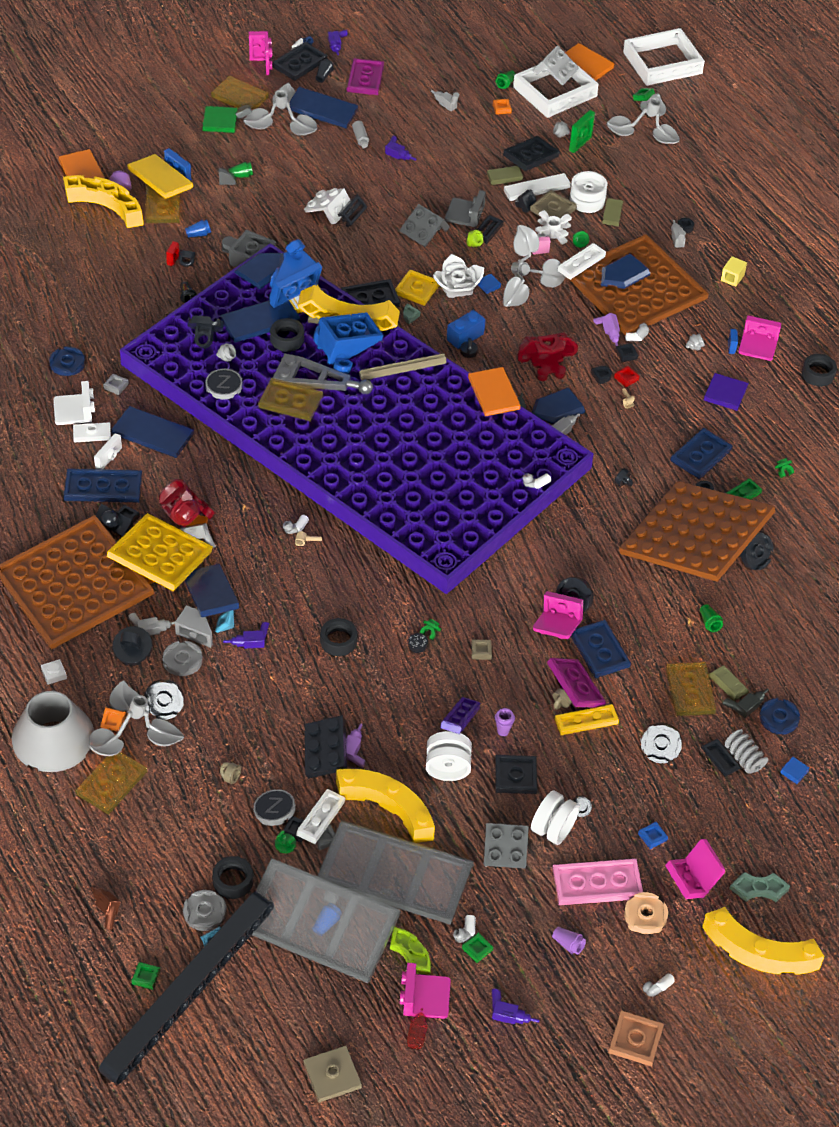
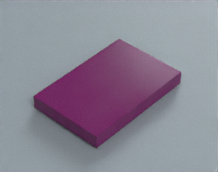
(365, 76)
(576, 682)

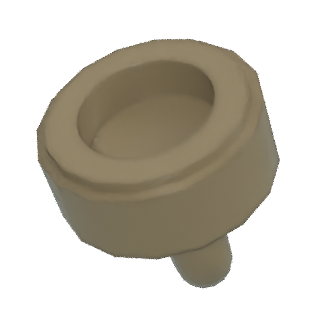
(561, 699)
(232, 772)

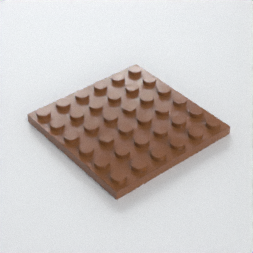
(648, 300)
(697, 530)
(72, 583)

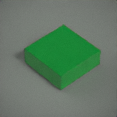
(643, 94)
(477, 947)
(145, 975)

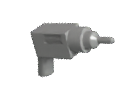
(446, 99)
(678, 235)
(565, 424)
(199, 531)
(151, 625)

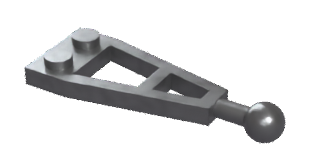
(290, 365)

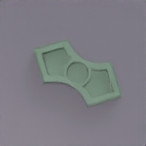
(751, 887)

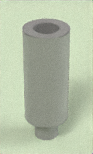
(360, 133)

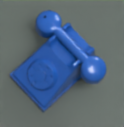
(294, 275)
(345, 337)

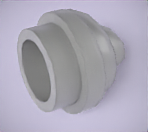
(561, 129)
(695, 342)
(226, 352)

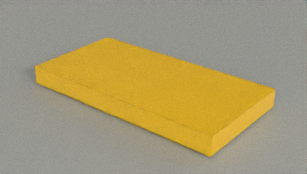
(160, 176)

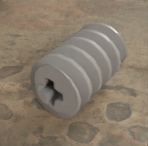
(745, 752)

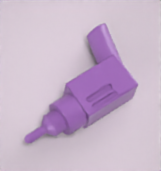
(610, 326)
(353, 744)

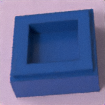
(489, 284)
(733, 341)
(794, 770)
(653, 835)

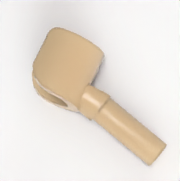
(628, 400)
(302, 537)

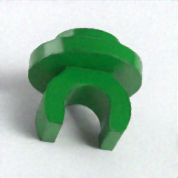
(580, 239)
(783, 465)
(432, 626)
(285, 842)

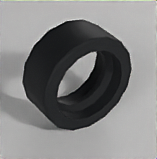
(287, 325)
(818, 379)
(338, 649)
(229, 863)

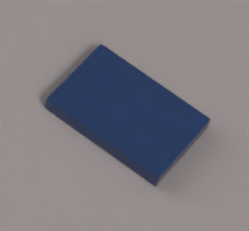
(701, 453)
(600, 649)

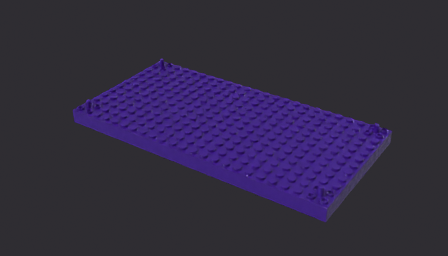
(399, 465)

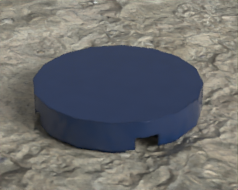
(67, 361)
(779, 716)

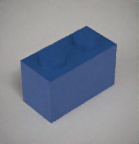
(468, 326)

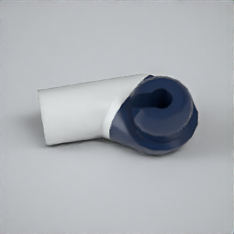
(308, 39)

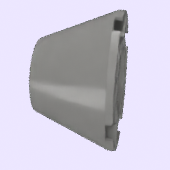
(54, 746)

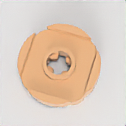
(641, 923)

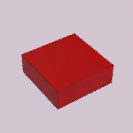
(172, 253)
(626, 376)

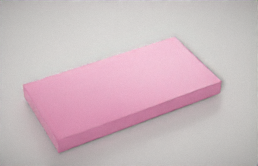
(597, 881)

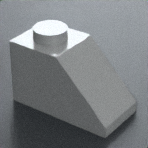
(194, 627)

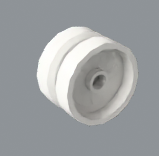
(588, 191)
(448, 756)
(555, 817)

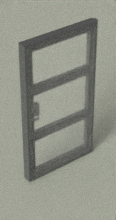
(396, 871)
(325, 921)

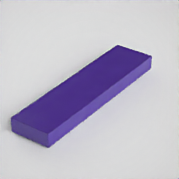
(460, 715)

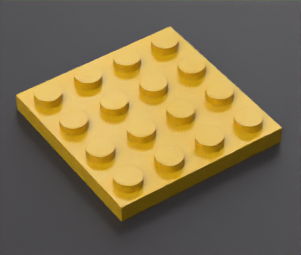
(160, 551)

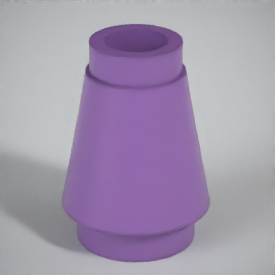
(504, 720)
(569, 940)

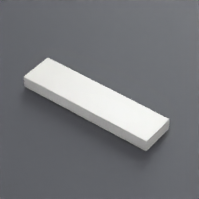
(539, 186)

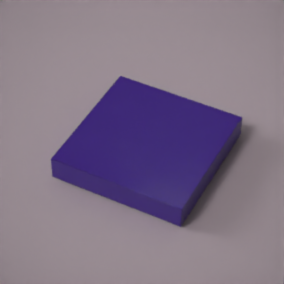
(726, 391)

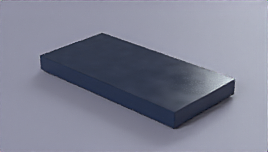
(323, 107)
(256, 319)
(152, 431)
(103, 485)
(211, 591)

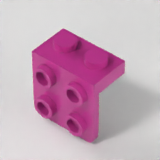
(259, 48)
(759, 338)
(560, 615)
(697, 871)
(425, 992)

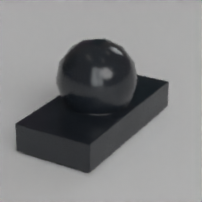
(114, 520)

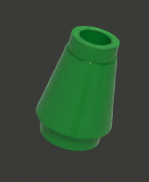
(505, 79)
(242, 170)
(711, 619)

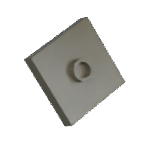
(554, 205)
(332, 1074)

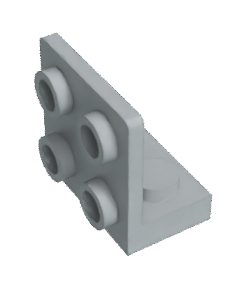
(558, 64)

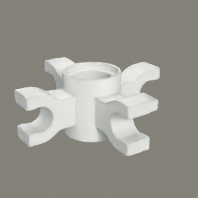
(553, 226)

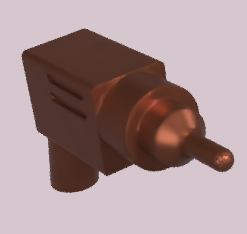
(108, 904)

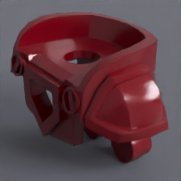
(547, 356)
(187, 504)

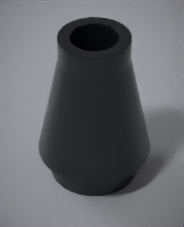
(324, 70)
(186, 292)

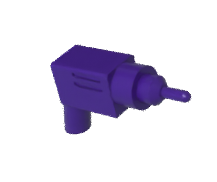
(335, 40)
(397, 151)
(251, 639)
(508, 1012)

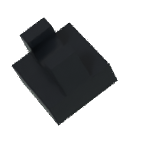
(526, 200)

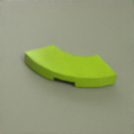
(411, 950)

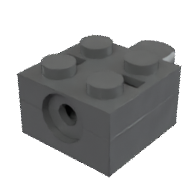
(244, 247)

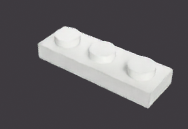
(581, 261)
(320, 816)

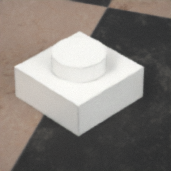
(53, 671)

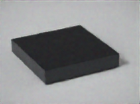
(516, 774)

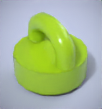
(474, 238)

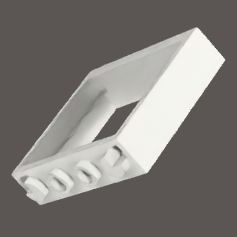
(693, 65)
(547, 107)

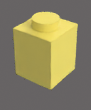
(733, 271)

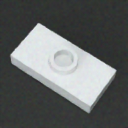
(91, 432)
(108, 452)

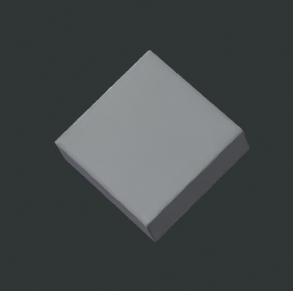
(116, 384)

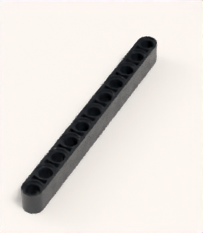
(185, 988)

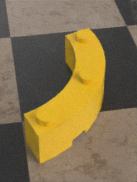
(104, 193)
(319, 305)
(391, 795)
(758, 951)

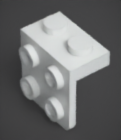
(329, 201)
(74, 408)

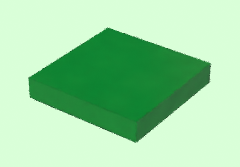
(220, 119)
(582, 131)

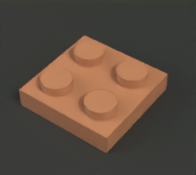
(636, 1038)

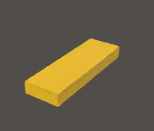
(586, 719)

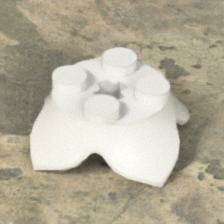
(457, 278)

